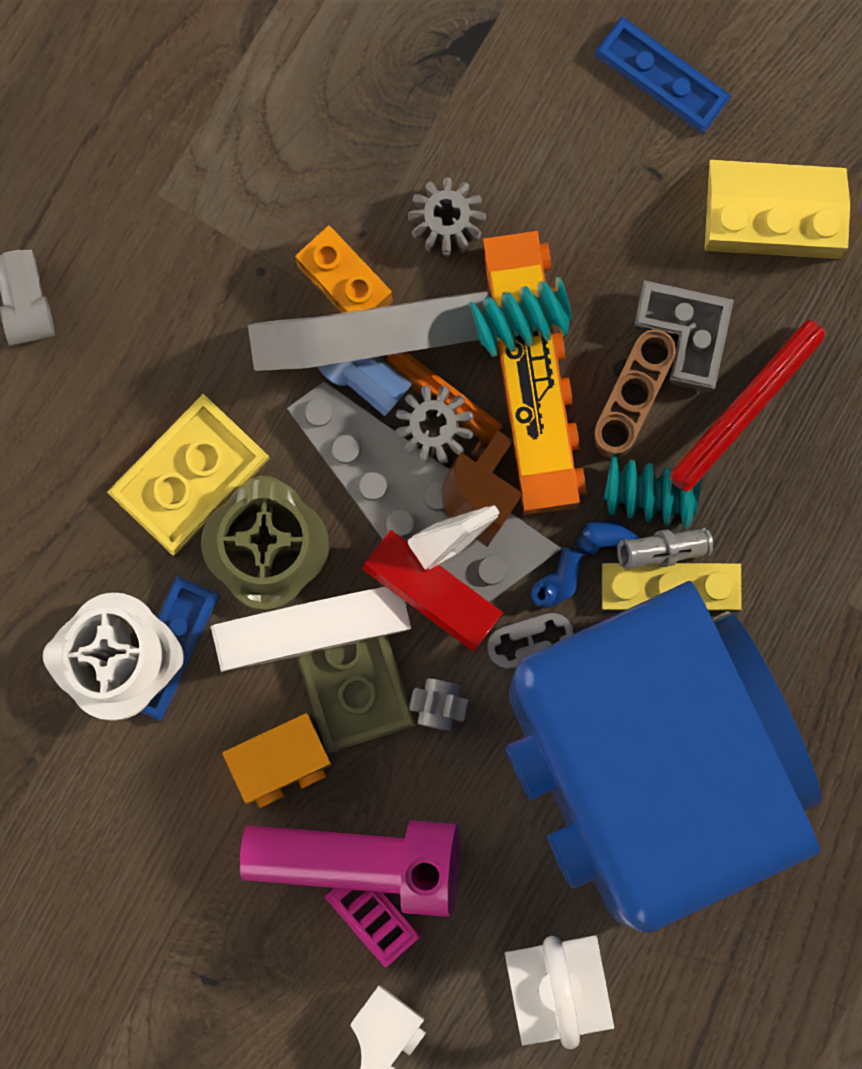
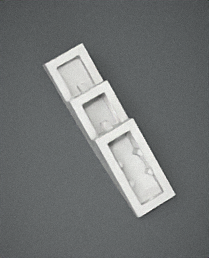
(309, 628)

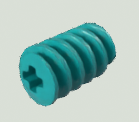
(522, 317)
(649, 493)

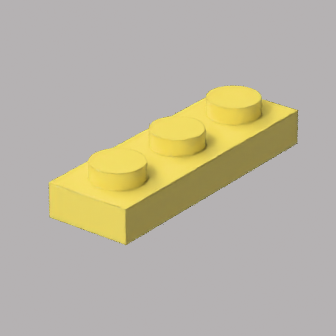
(716, 583)

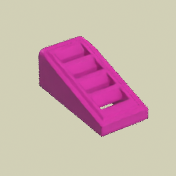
(398, 946)

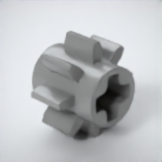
(438, 704)

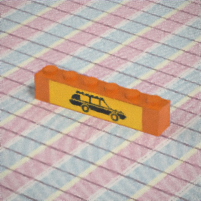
(534, 386)

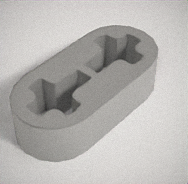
(525, 630)

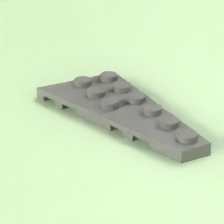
(405, 494)

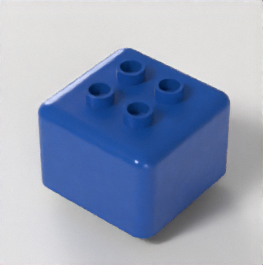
(664, 759)

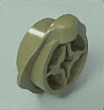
(263, 497)

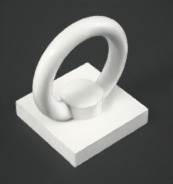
(559, 990)

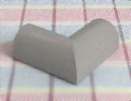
(698, 321)

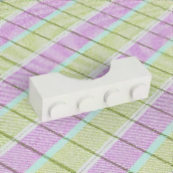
(385, 1029)

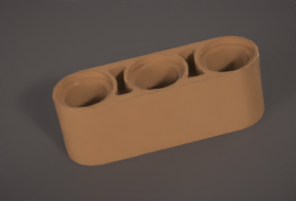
(636, 372)

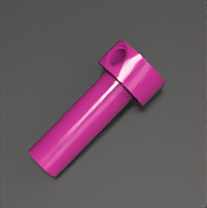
(360, 862)

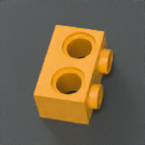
(342, 274)

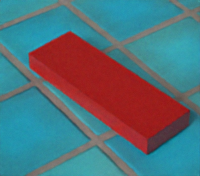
(432, 591)

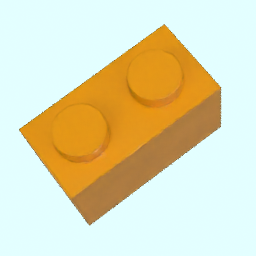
(277, 760)

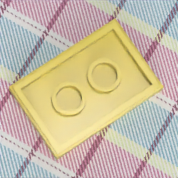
(188, 475)

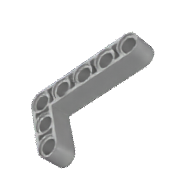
(364, 333)

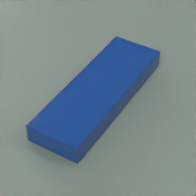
(662, 75)
(186, 615)

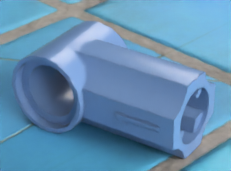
(371, 379)

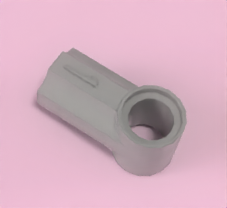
(25, 310)

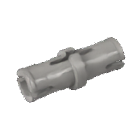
(665, 548)

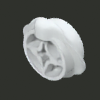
(100, 633)

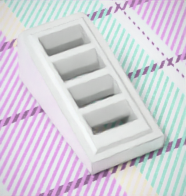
(450, 536)

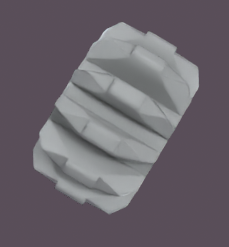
(461, 208)
(447, 432)

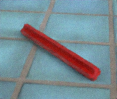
(747, 406)

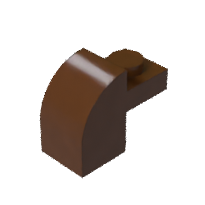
(474, 486)

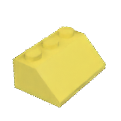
(777, 209)

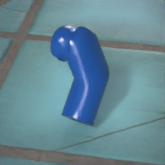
(603, 534)
(560, 583)

